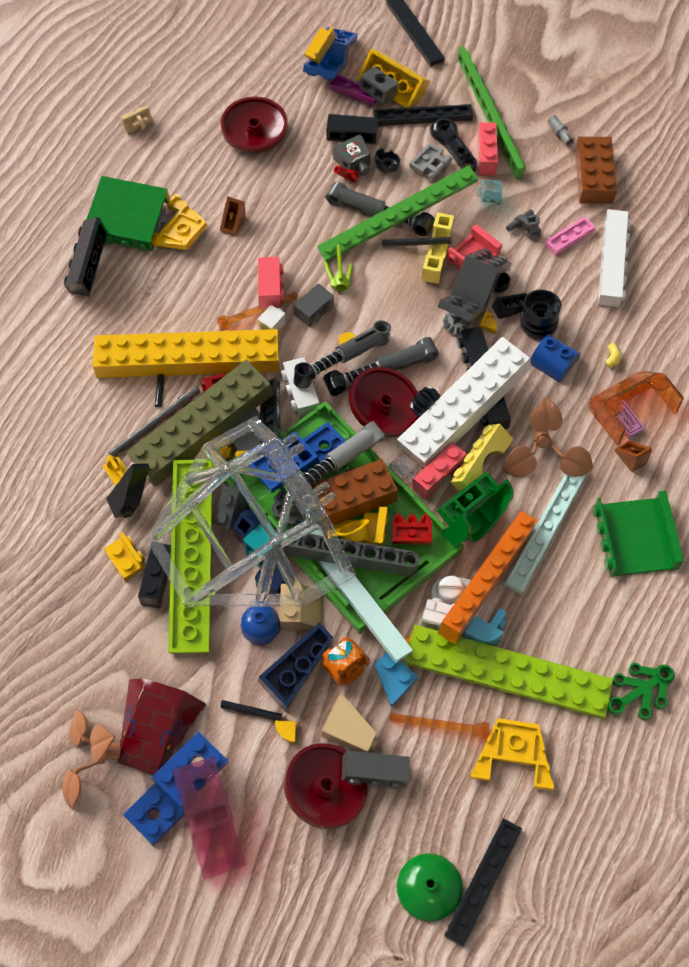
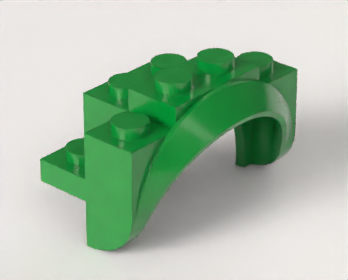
(475, 509)

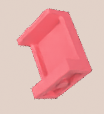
(476, 240)

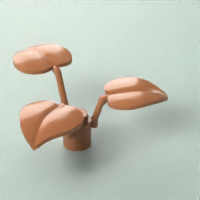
(542, 419)
(101, 750)

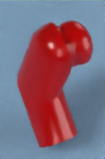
(348, 174)

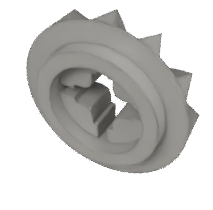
(448, 323)

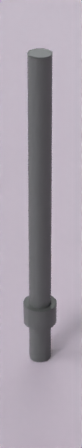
(182, 400)

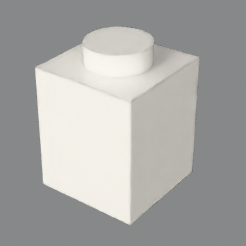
(272, 319)

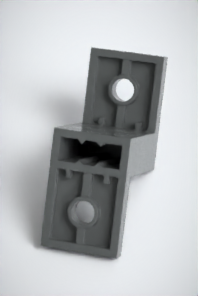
(475, 284)

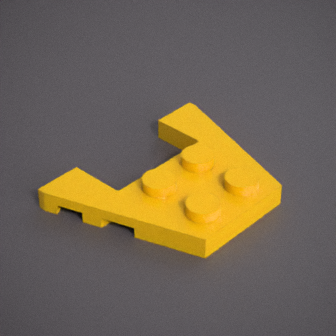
(183, 227)
(517, 744)

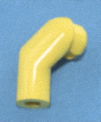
(615, 356)

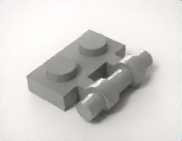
(426, 158)

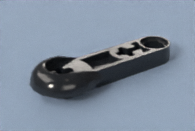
(452, 141)

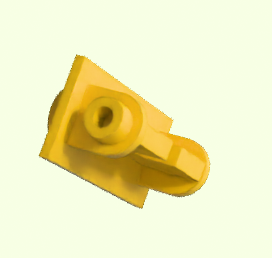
(114, 468)

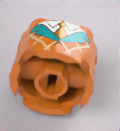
(345, 661)

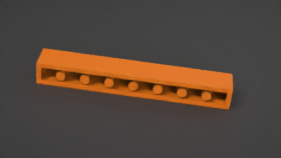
(487, 577)

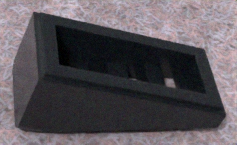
(501, 304)

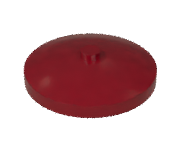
(254, 124)
(384, 398)
(316, 788)

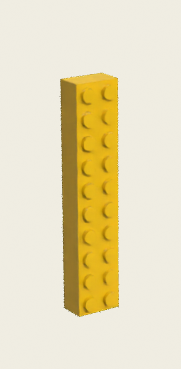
(184, 353)

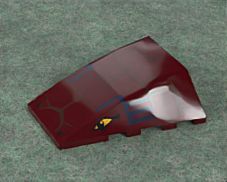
(154, 723)

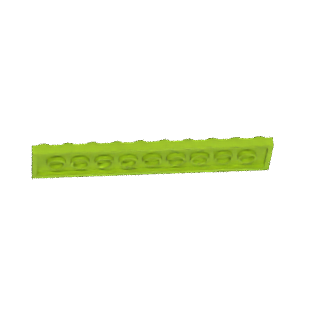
(192, 556)
(510, 672)

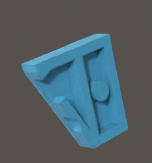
(394, 678)

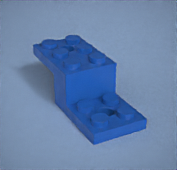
(335, 58)
(309, 456)
(164, 793)

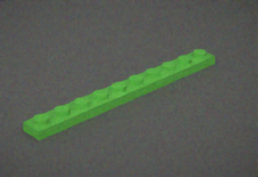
(490, 112)
(398, 213)

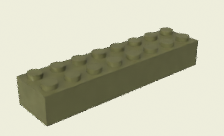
(201, 421)

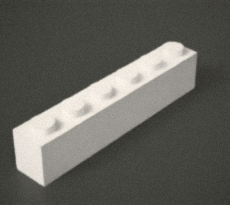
(613, 258)

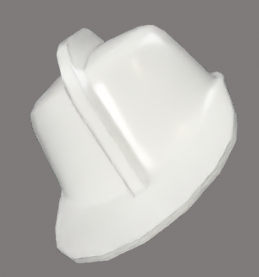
(449, 588)

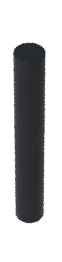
(159, 390)
(251, 710)

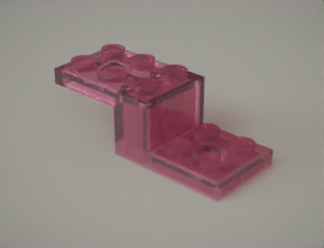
(208, 818)

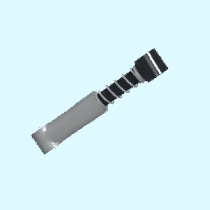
(346, 452)

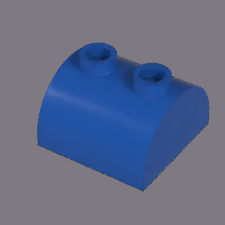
(554, 357)

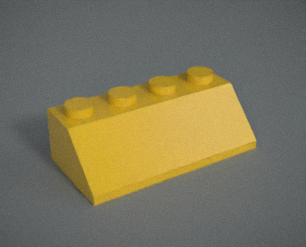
(411, 84)

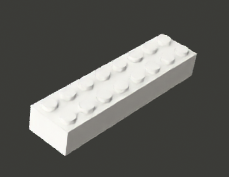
(465, 402)

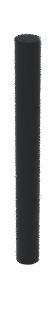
(416, 241)

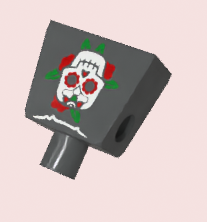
(353, 155)

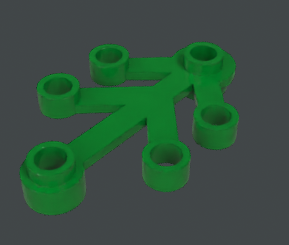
(643, 688)

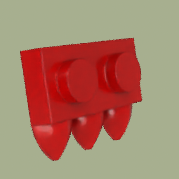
(412, 531)

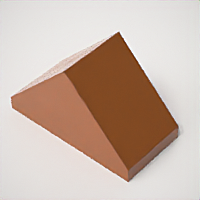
(233, 215)
(633, 455)

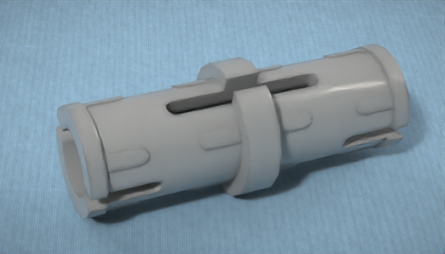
(561, 130)

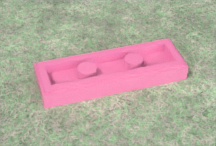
(570, 236)

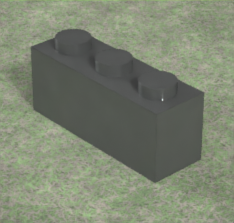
(375, 769)

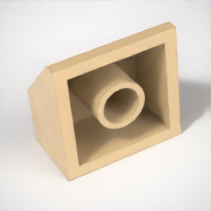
(299, 617)

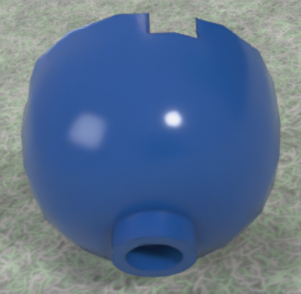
(260, 625)

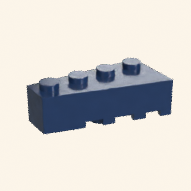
(292, 669)

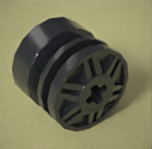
(540, 313)

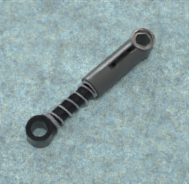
(340, 194)
(378, 335)
(423, 351)

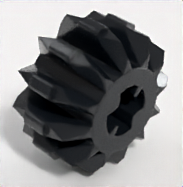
(424, 400)

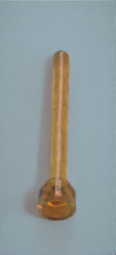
(226, 321)
(479, 729)

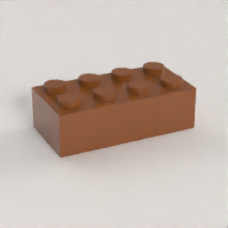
(595, 170)
(359, 491)

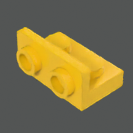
(124, 557)

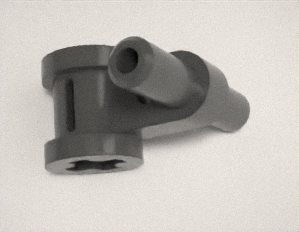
(528, 222)

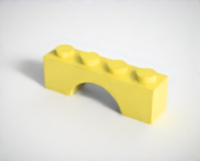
(437, 253)
(492, 440)

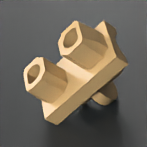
(137, 119)

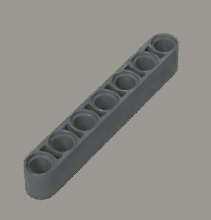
(358, 559)

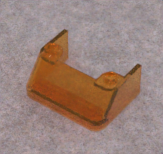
(609, 404)

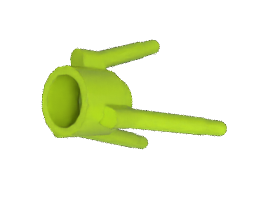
(340, 281)

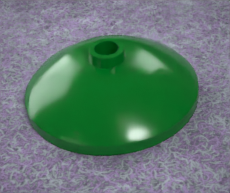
(427, 902)

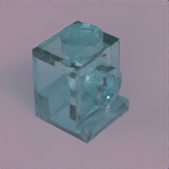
(490, 191)

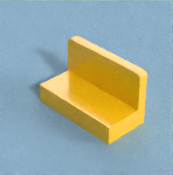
(320, 44)
(377, 526)

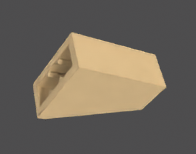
(349, 728)

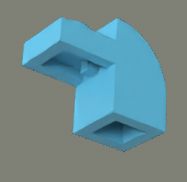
(487, 633)

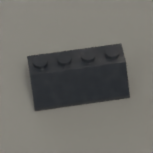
(86, 257)

